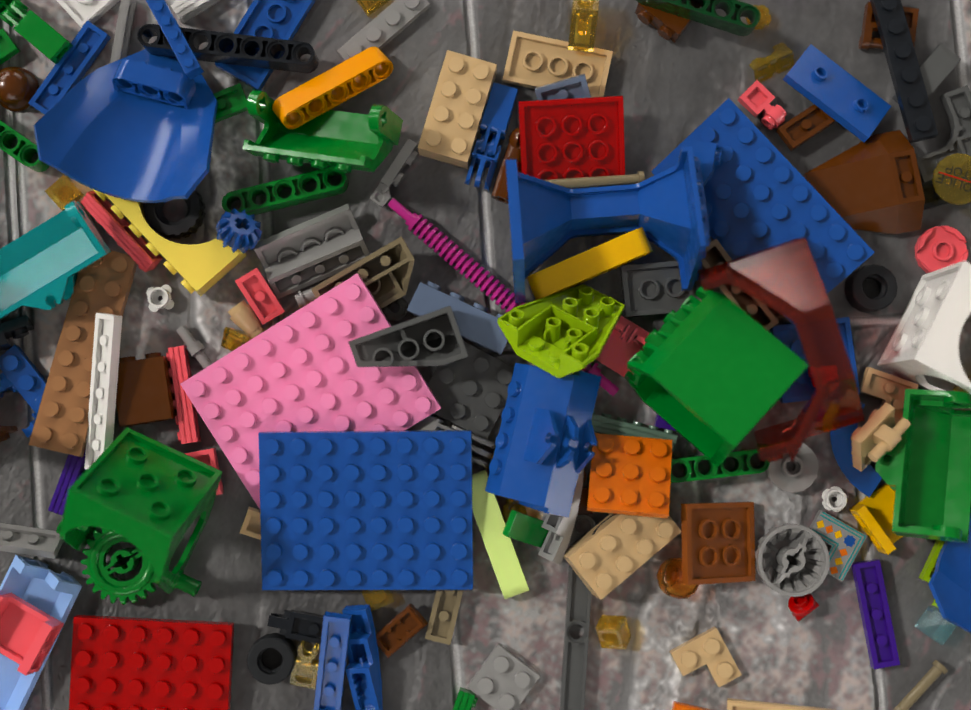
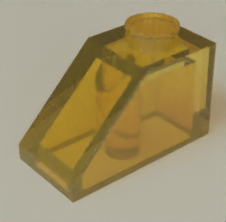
(583, 25)

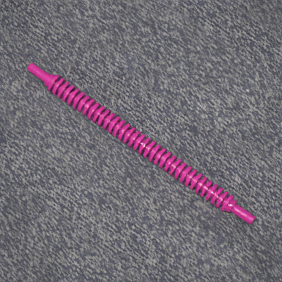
(415, 222)

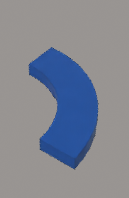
(842, 447)

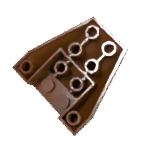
(874, 185)

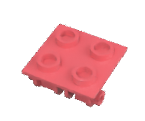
(622, 345)

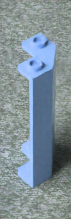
(50, 593)

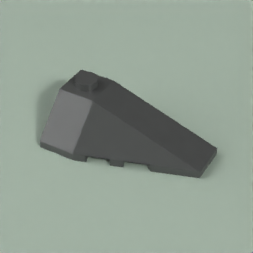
(416, 342)

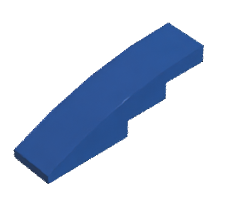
(364, 660)

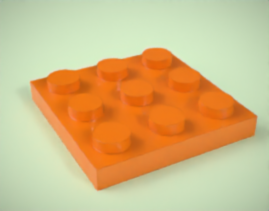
(630, 476)

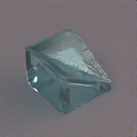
(935, 626)

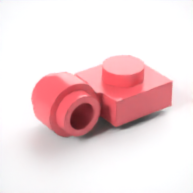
(758, 100)

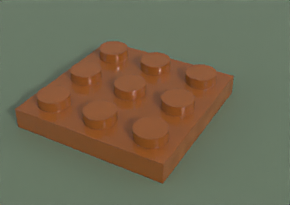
(717, 542)

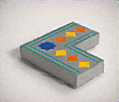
(842, 540)

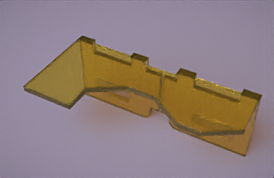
(780, 51)

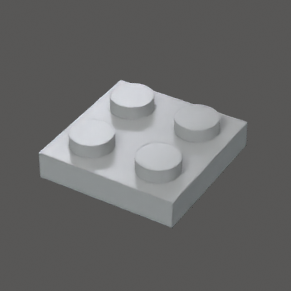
(503, 680)

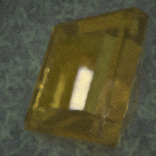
(233, 338)

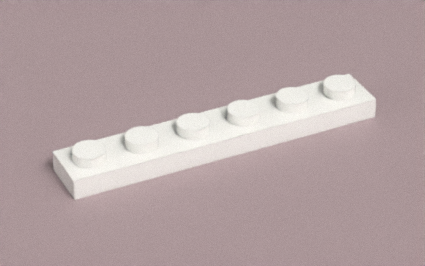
(103, 385)

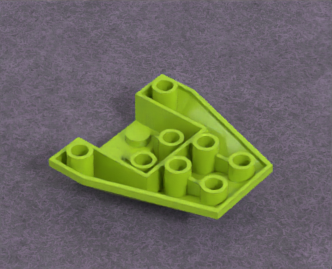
(562, 329)

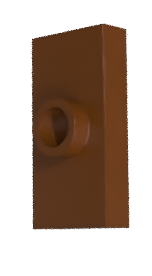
(400, 630)

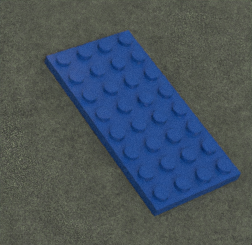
(764, 200)

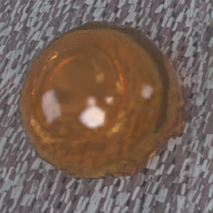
(670, 580)

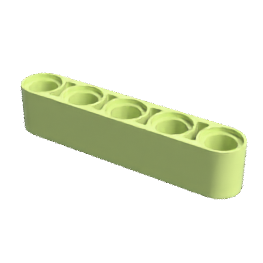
(498, 546)

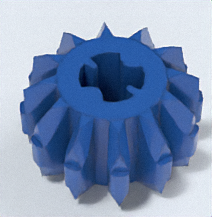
(238, 230)

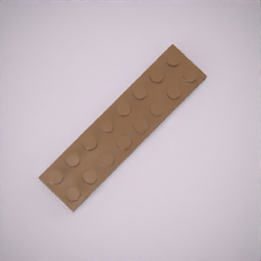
(64, 406)

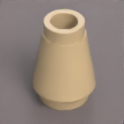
(246, 319)

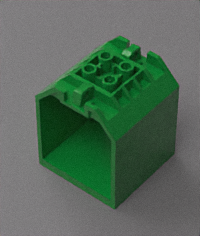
(712, 372)

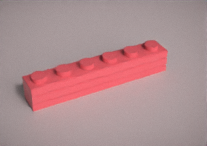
(119, 231)
(186, 412)

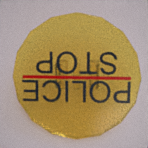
(953, 179)

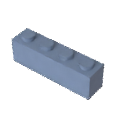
(472, 321)

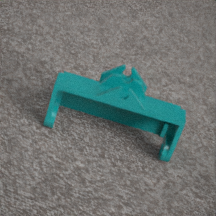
(45, 261)

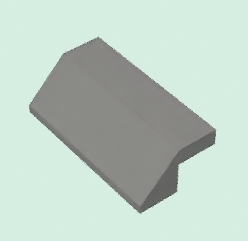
(311, 251)

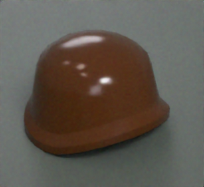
(17, 88)

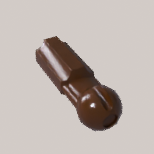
(512, 152)

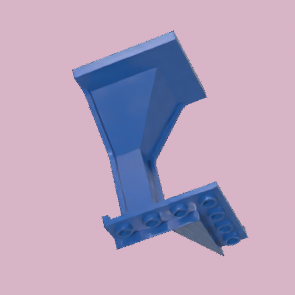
(666, 206)

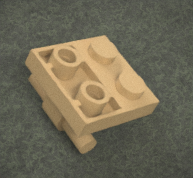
(876, 436)

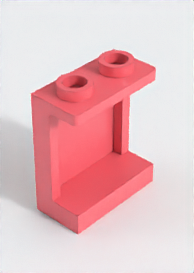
(26, 633)

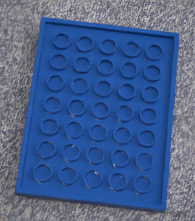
(366, 510)

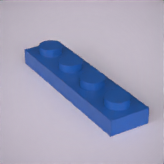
(71, 67)
(332, 661)

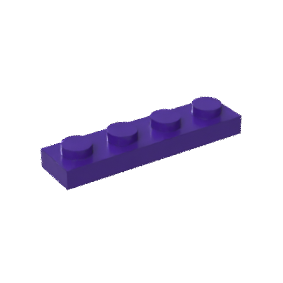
(875, 614)

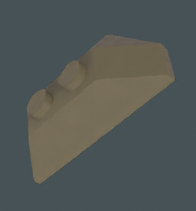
(383, 272)

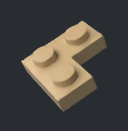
(886, 388)
(710, 650)

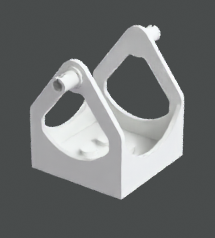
(931, 329)

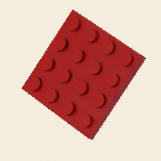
(572, 137)

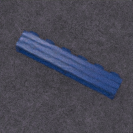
(175, 38)

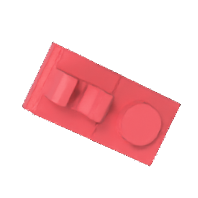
(260, 295)

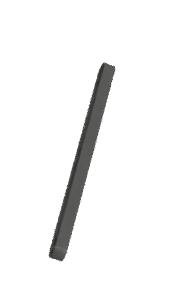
(575, 649)

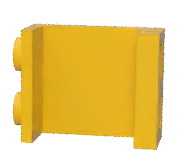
(876, 518)

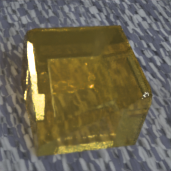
(613, 632)

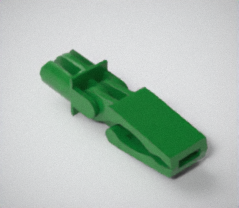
(34, 29)

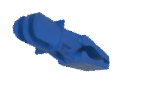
(493, 124)

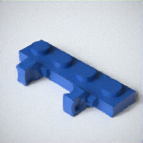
(23, 377)

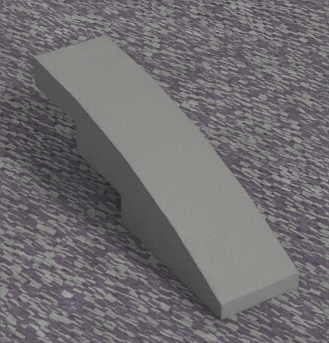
(561, 528)

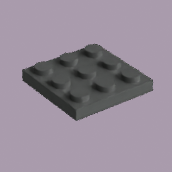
(472, 390)

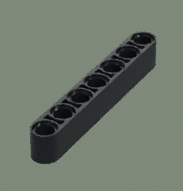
(239, 54)

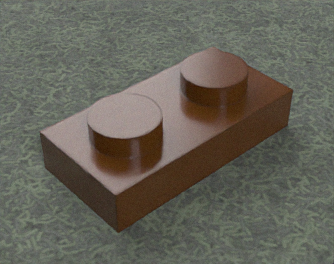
(804, 126)

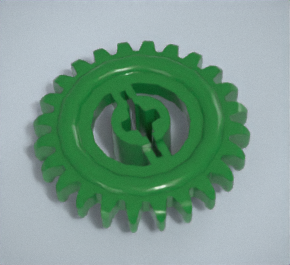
(101, 574)

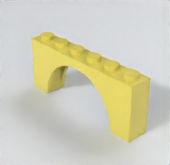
(197, 264)

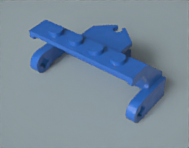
(544, 438)

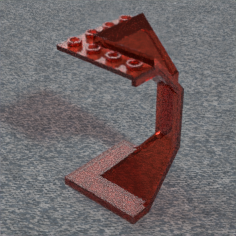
(791, 285)

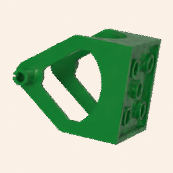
(146, 497)

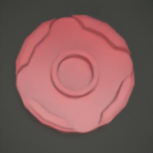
(940, 248)

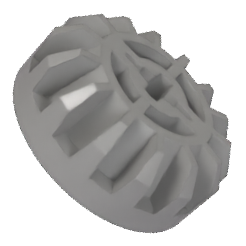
(811, 568)

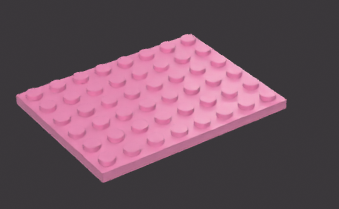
(307, 380)

